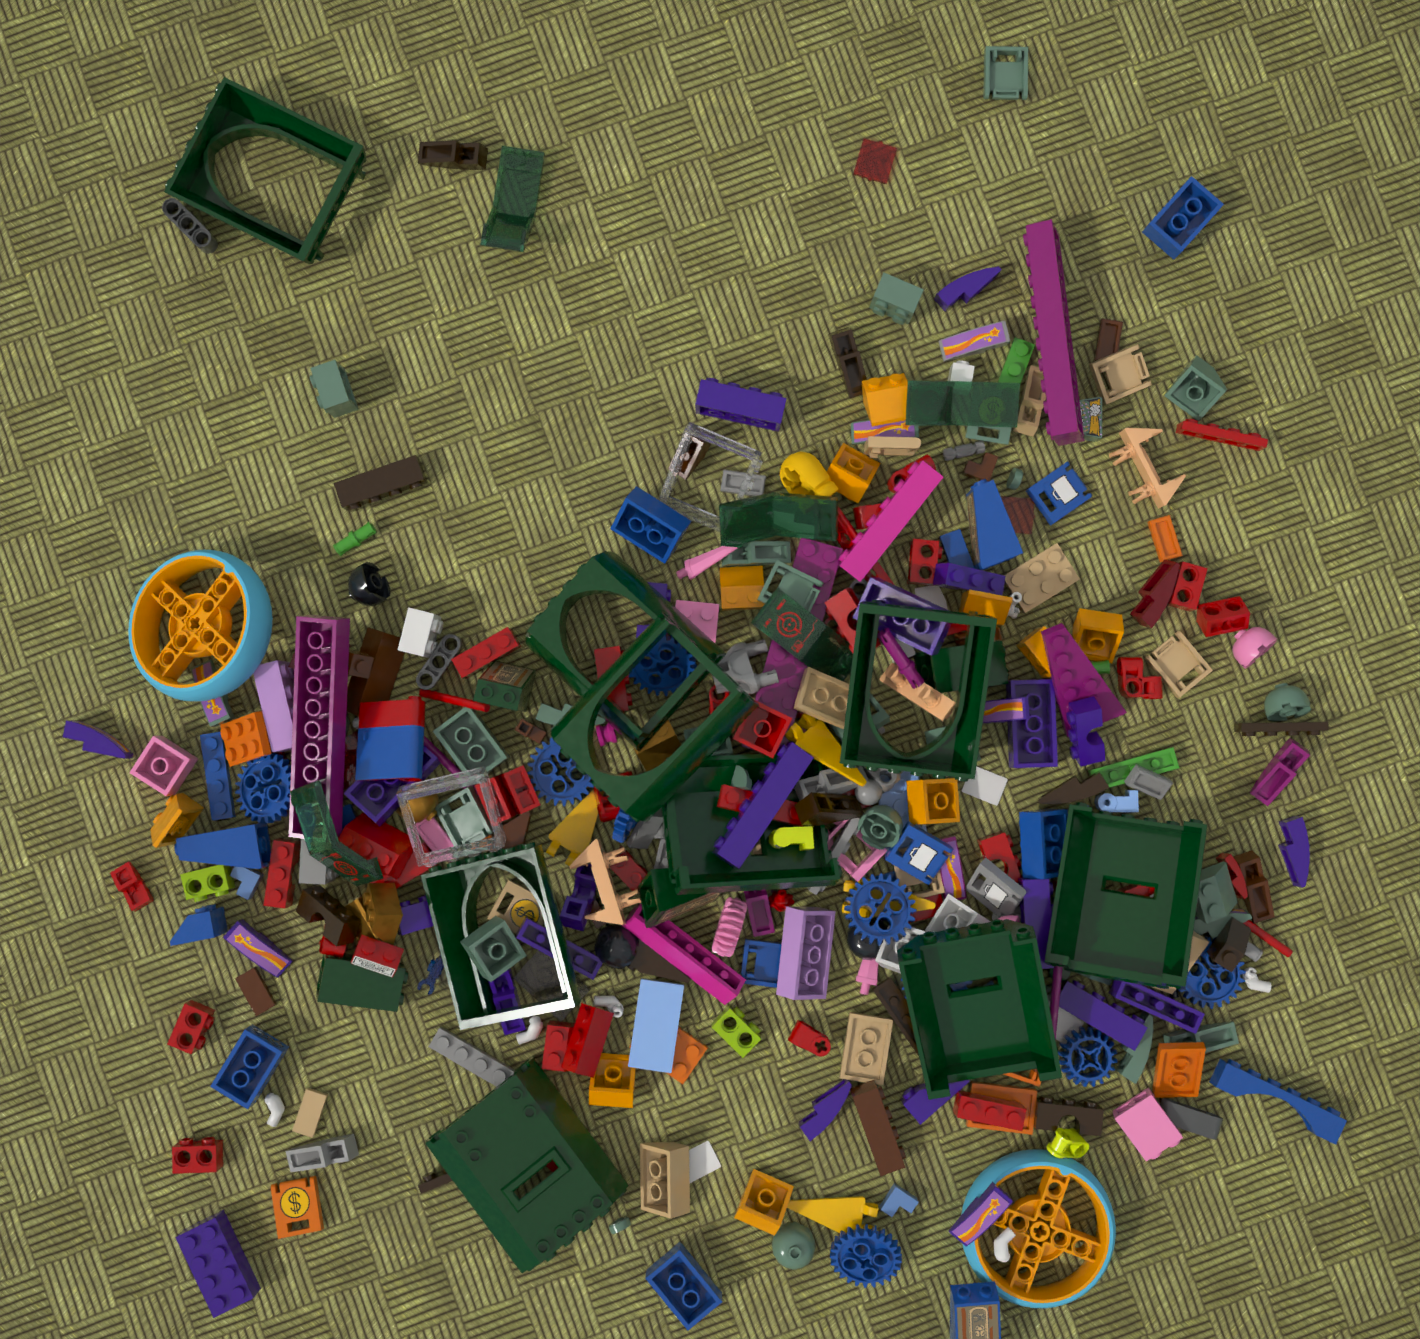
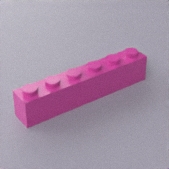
(890, 520)
(687, 956)

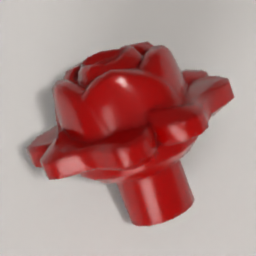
(780, 900)

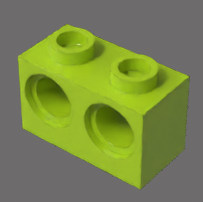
(207, 879)
(732, 1034)

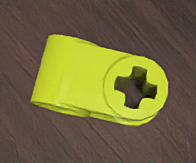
(1068, 1144)

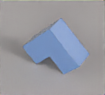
(250, 881)
(898, 1197)

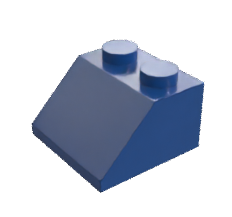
(203, 924)

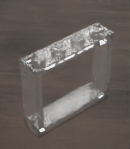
(690, 511)
(443, 784)

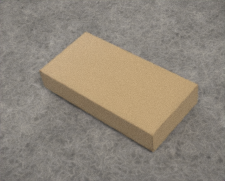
(310, 1112)

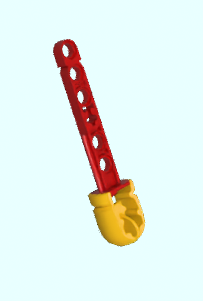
(805, 475)

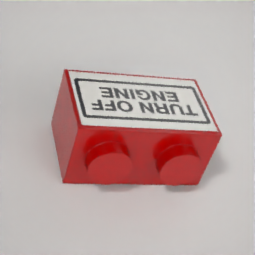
(377, 956)

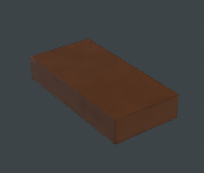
(1108, 338)
(255, 991)

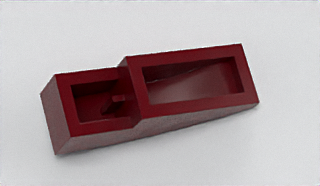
(1156, 594)

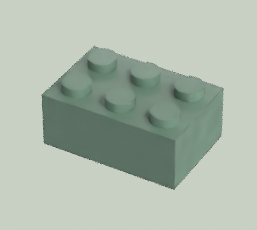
(471, 741)

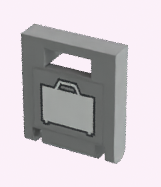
(998, 891)

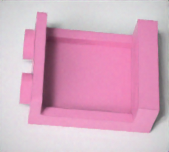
(1147, 1125)

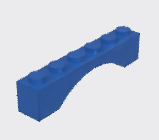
(1238, 1082)

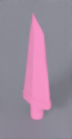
(702, 562)
(867, 975)

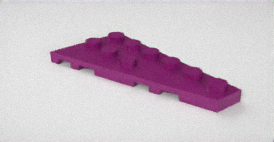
(1075, 676)

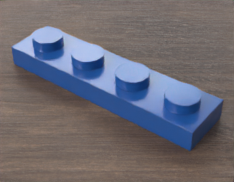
(217, 776)

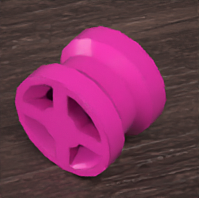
(606, 734)

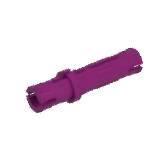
(896, 652)

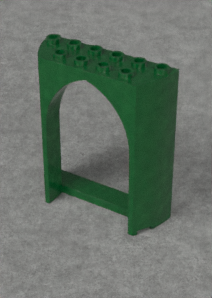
(243, 114)
(612, 575)
(957, 747)
(647, 792)
(453, 908)

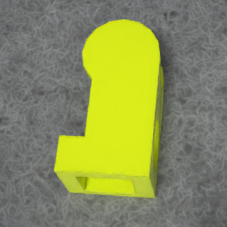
(792, 836)

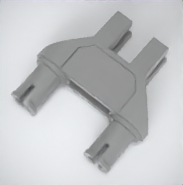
(738, 667)

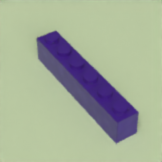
(762, 805)

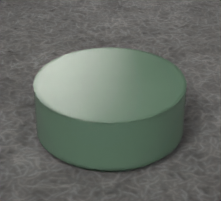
(1014, 479)
(619, 1225)

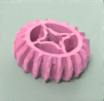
(729, 927)

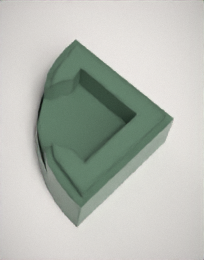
(741, 779)

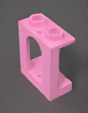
(865, 865)

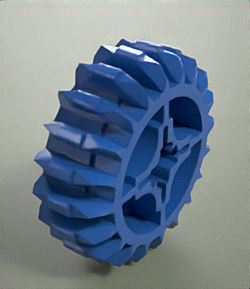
(1081, 1063)

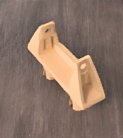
(1133, 449)
(922, 696)
(600, 867)

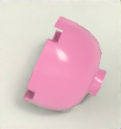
(1252, 645)

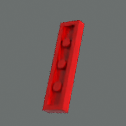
(1230, 436)
(732, 798)

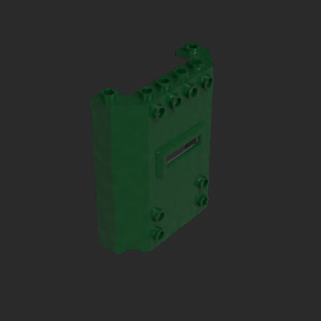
(695, 823)
(1122, 932)
(982, 1027)
(510, 1140)

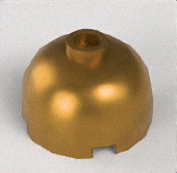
(422, 808)

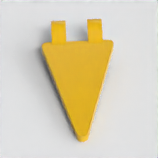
(822, 746)
(576, 829)
(920, 903)
(835, 1212)

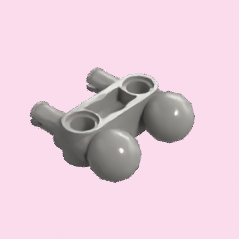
(875, 787)

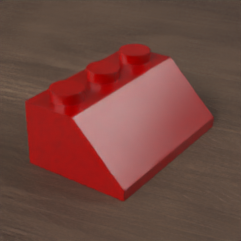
(384, 842)

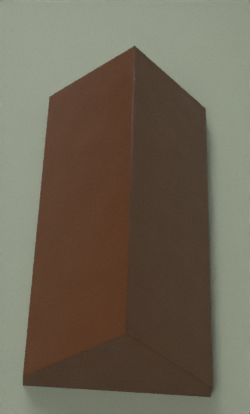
(382, 674)

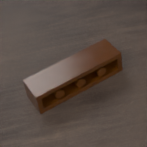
(877, 1127)

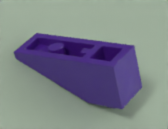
(920, 1106)

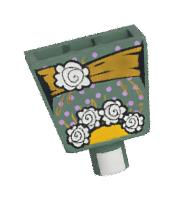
(1092, 418)

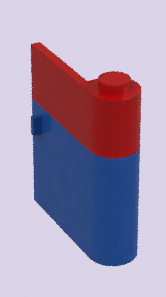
(391, 740)

